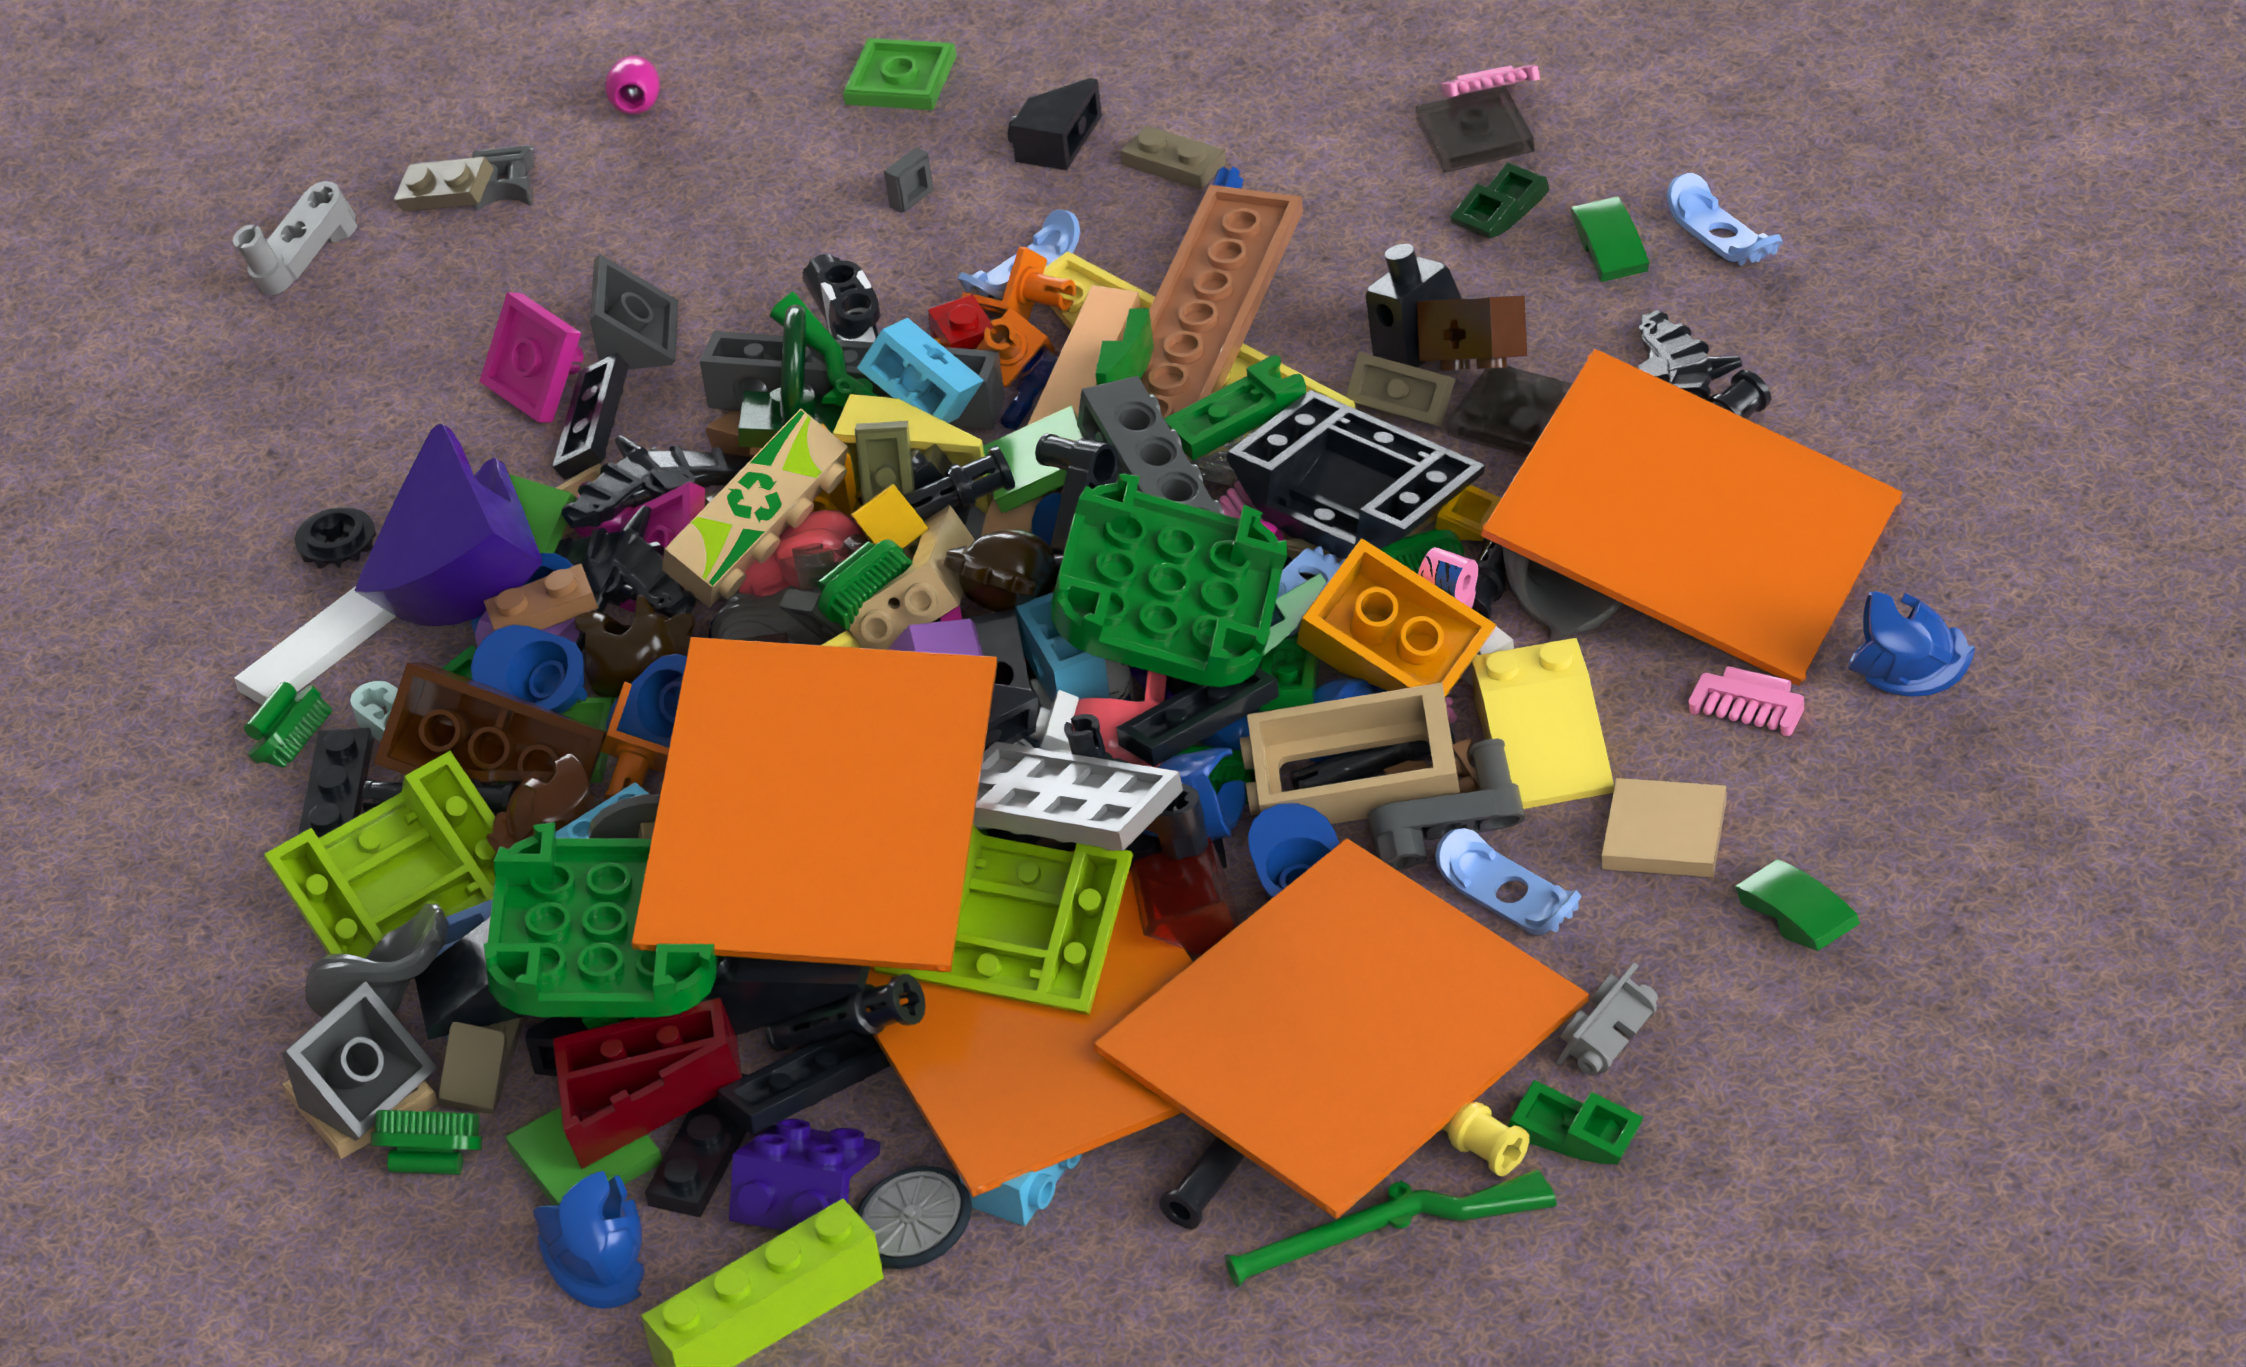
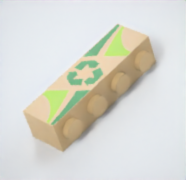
(755, 509)

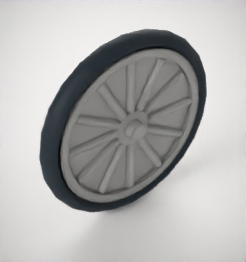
(916, 1215)

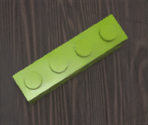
(766, 1292)

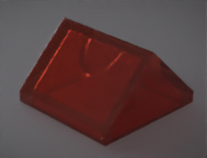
(1184, 899)

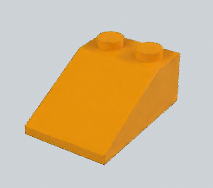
(1391, 625)

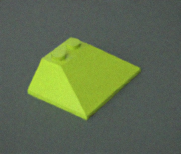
(392, 861)
(1033, 922)

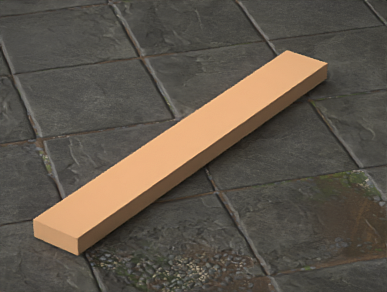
(1099, 320)

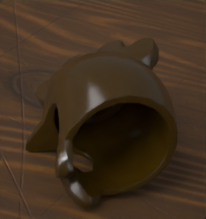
(1004, 569)
(624, 651)

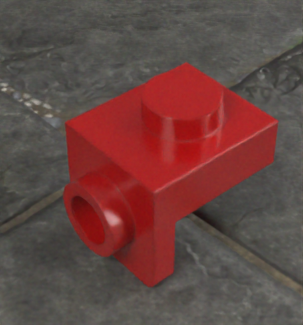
(959, 323)

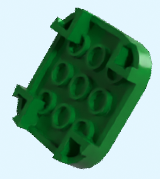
(1168, 585)
(567, 933)

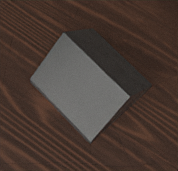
(631, 317)
(355, 1063)

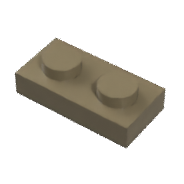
(1173, 157)
(443, 184)
(1400, 389)

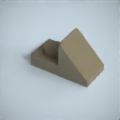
(478, 1064)

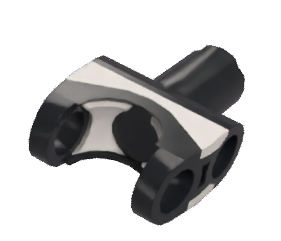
(843, 298)

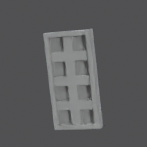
(1070, 795)

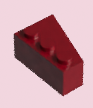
(641, 1075)

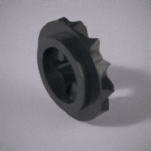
(329, 525)

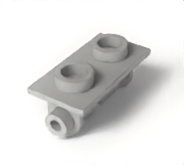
(1619, 1005)

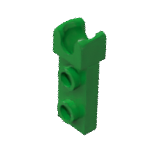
(1236, 408)
(1295, 672)

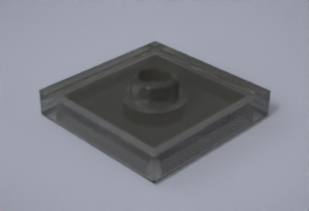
(1474, 129)

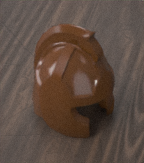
(558, 800)

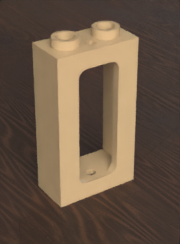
(919, 593)
(1348, 727)

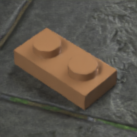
(544, 601)

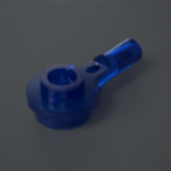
(1031, 380)

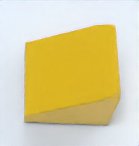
(1467, 513)
(890, 518)

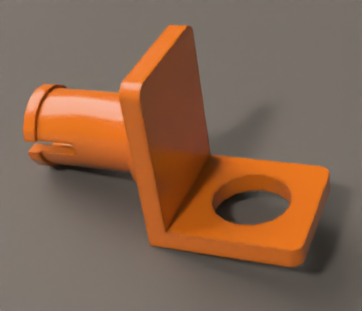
(1029, 285)
(1016, 342)
(633, 753)

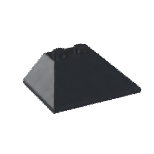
(1345, 475)

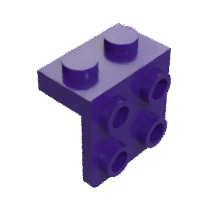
(795, 1172)

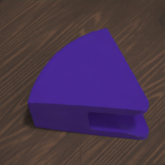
(449, 539)

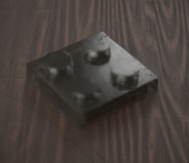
(1507, 409)

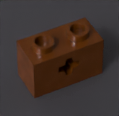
(1472, 329)

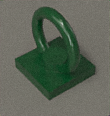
(768, 412)

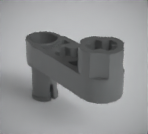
(1403, 826)

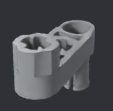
(315, 219)

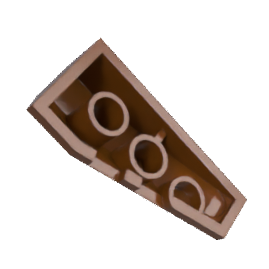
(483, 727)

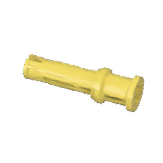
(1490, 1139)

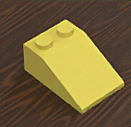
(923, 431)
(1548, 720)

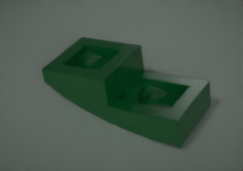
(1502, 203)

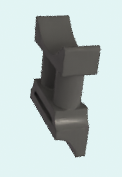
(515, 163)

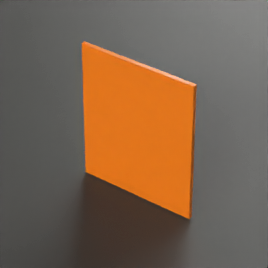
(1693, 516)
(818, 804)
(1341, 1026)
(1020, 1080)

